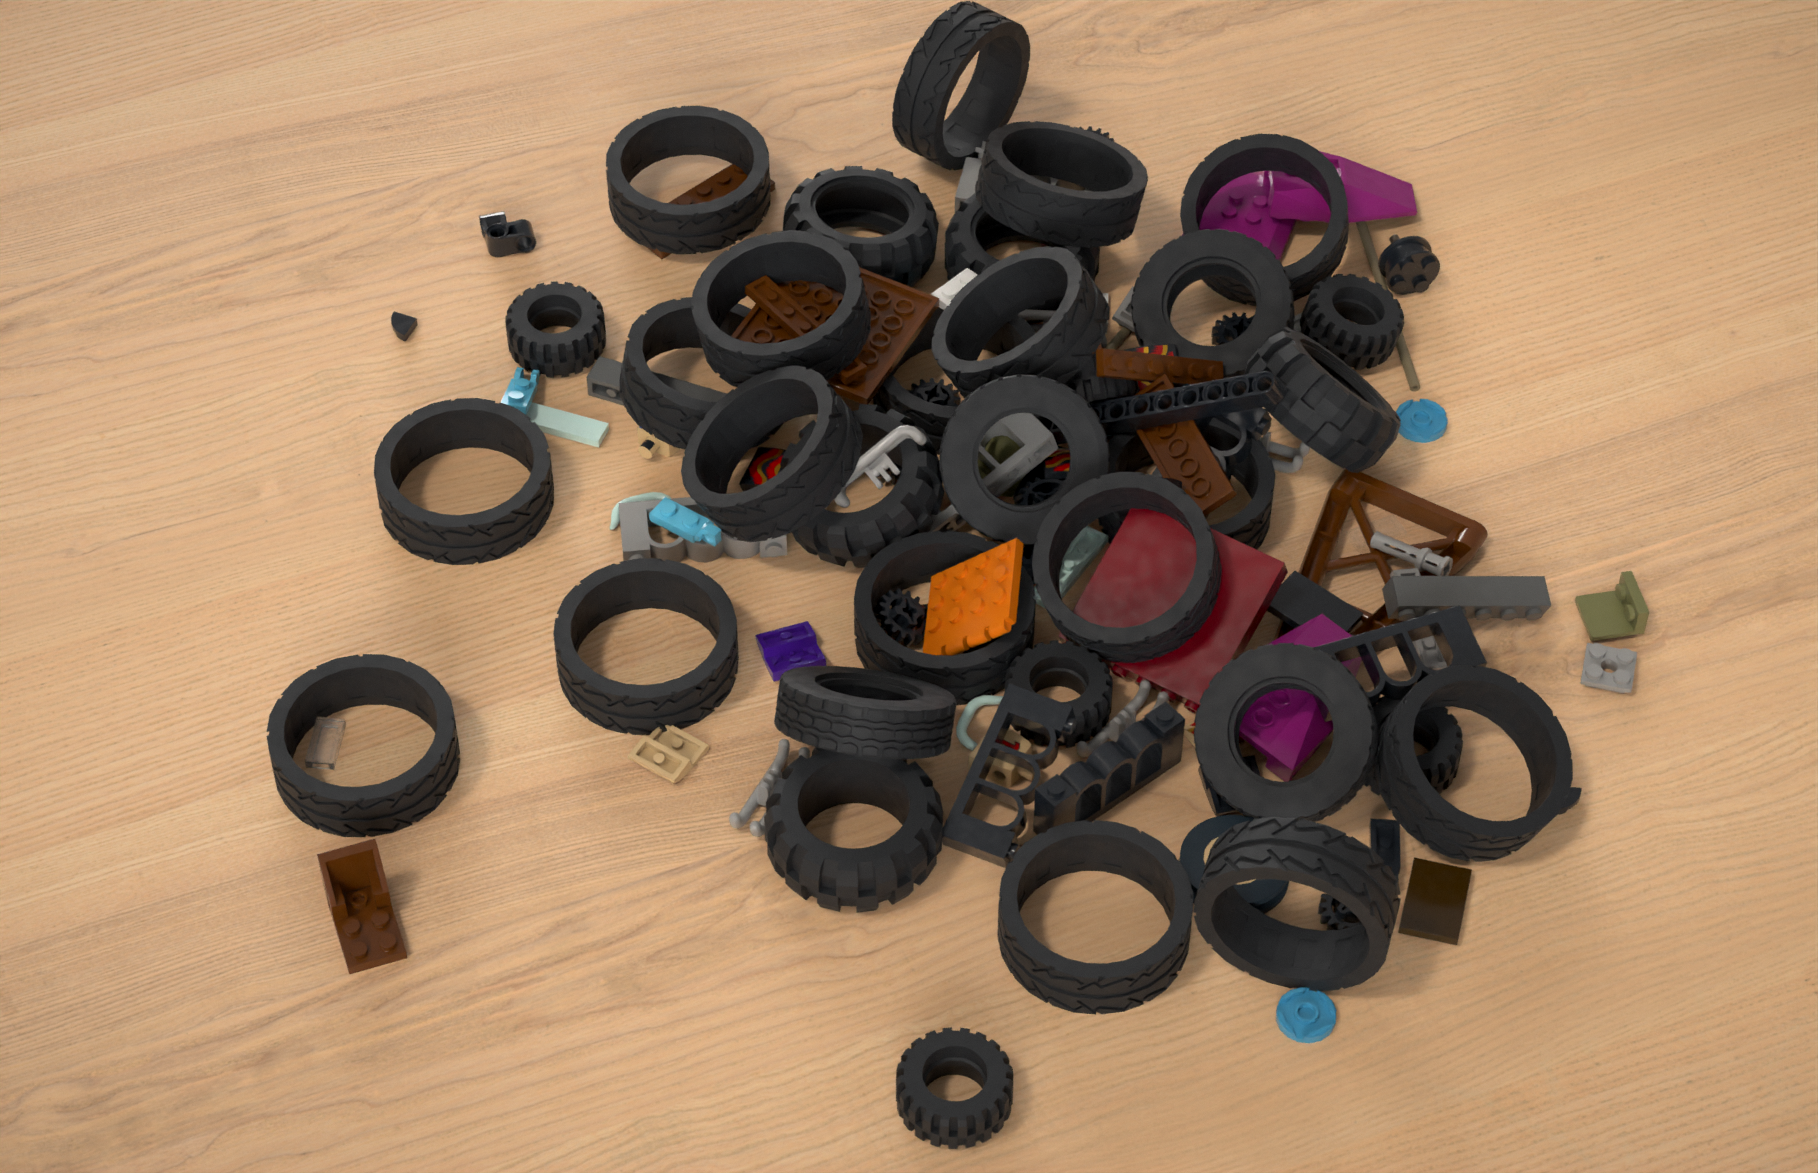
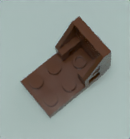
(361, 906)

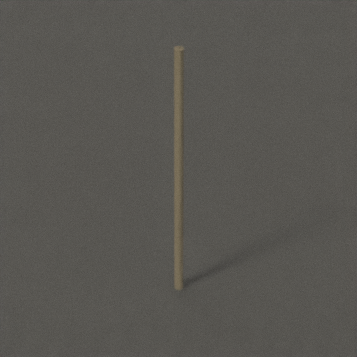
(1378, 277)

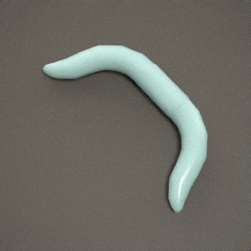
(615, 518)
(967, 715)

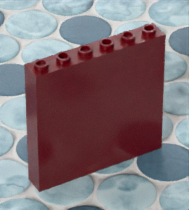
(1146, 576)

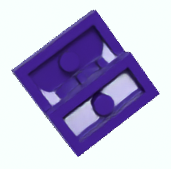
(789, 649)

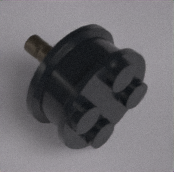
(1408, 264)

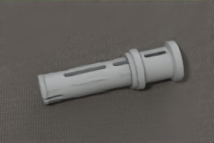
(1422, 561)

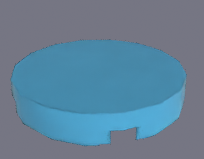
(1422, 420)
(1305, 1015)

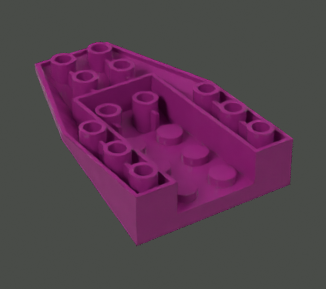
(1368, 194)
(1288, 721)

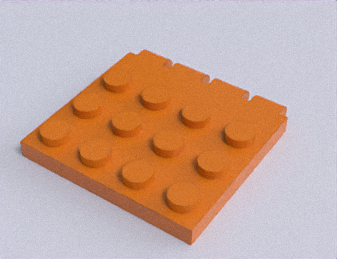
(974, 600)

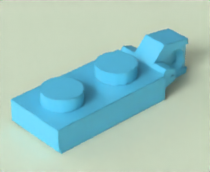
(685, 522)

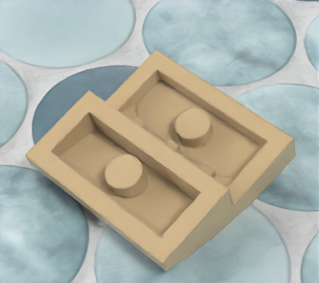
(668, 753)

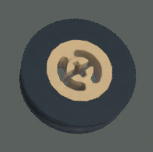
(1195, 849)

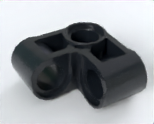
(506, 237)

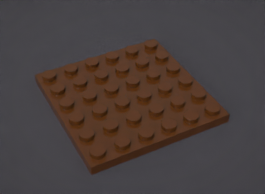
(896, 321)

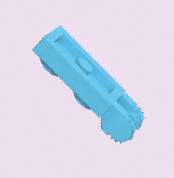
(521, 391)

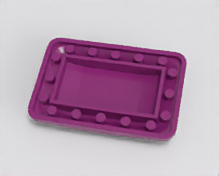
(1244, 209)

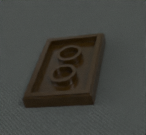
(1435, 901)

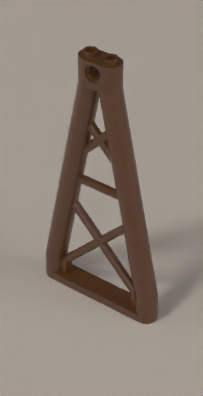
(1350, 488)

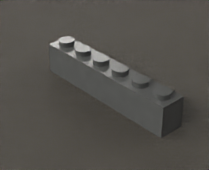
(605, 376)
(1477, 595)

